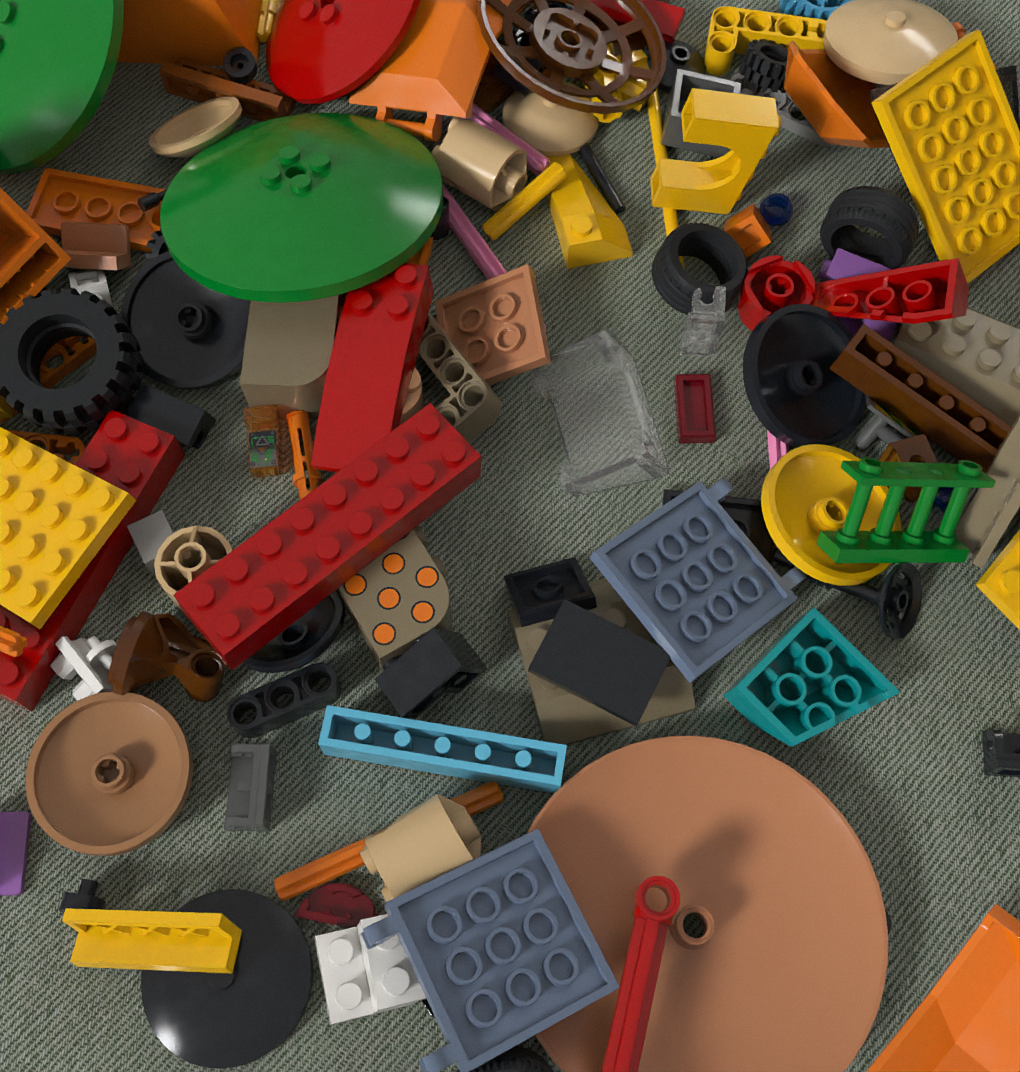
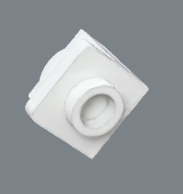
(91, 281)

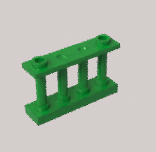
(912, 543)

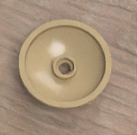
(547, 125)
(196, 128)

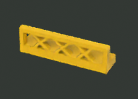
(153, 940)

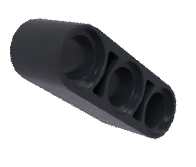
(265, 699)

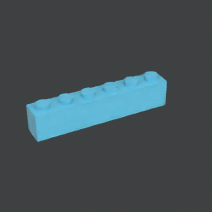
(442, 749)

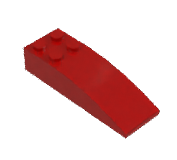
(371, 365)

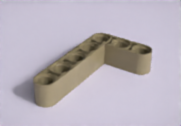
(449, 365)

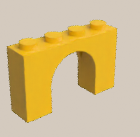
(720, 119)

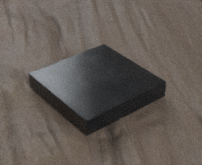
(542, 589)

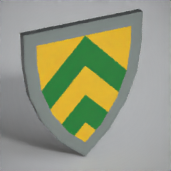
(879, 428)

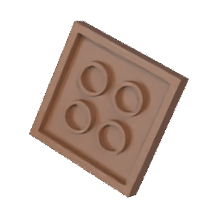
(498, 325)

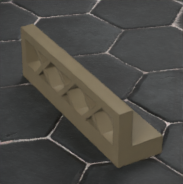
(993, 508)

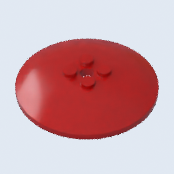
(333, 45)

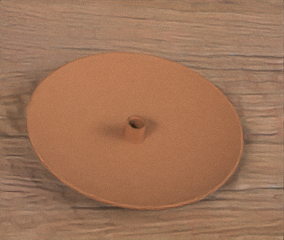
(770, 870)

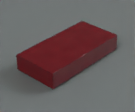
(694, 408)

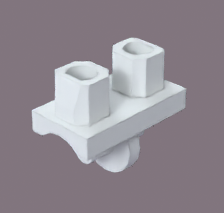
(88, 659)

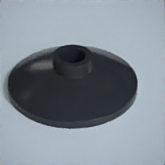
(679, 56)

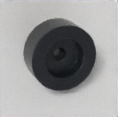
(240, 65)
(84, 898)

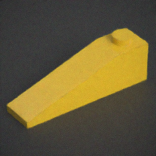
(584, 220)

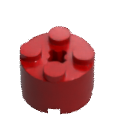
(771, 286)

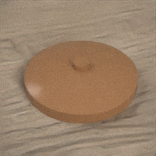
(109, 774)

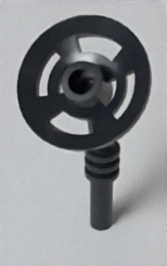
(888, 598)

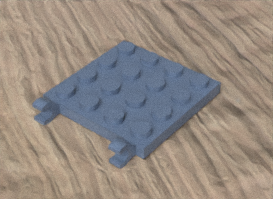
(695, 578)
(496, 951)

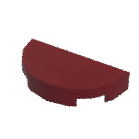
(337, 905)

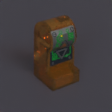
(264, 441)

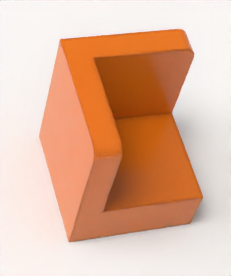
(749, 230)

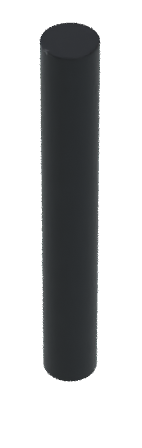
(601, 179)

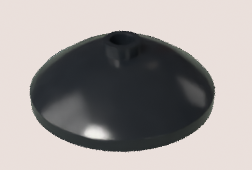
(303, 639)

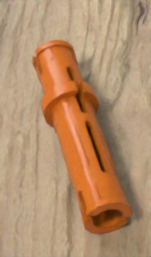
(299, 428)

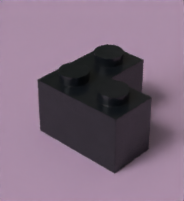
(430, 668)

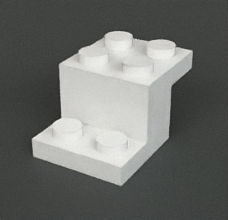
(364, 980)

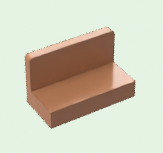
(96, 245)

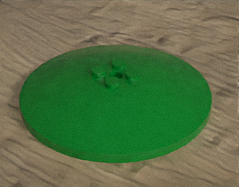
(52, 74)
(302, 207)

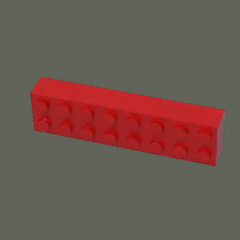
(137, 461)
(329, 535)

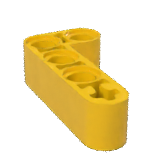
(735, 27)

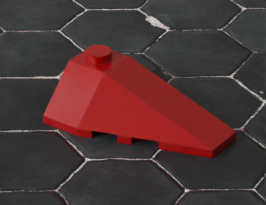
(898, 295)

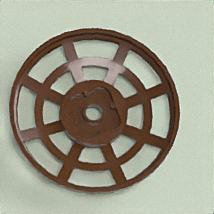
(581, 59)

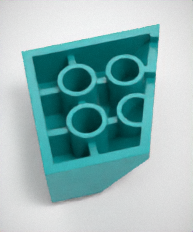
(808, 682)

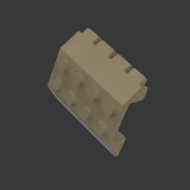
(973, 356)
(570, 719)

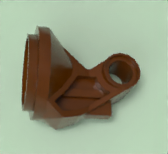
(163, 647)

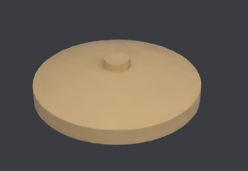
(885, 38)

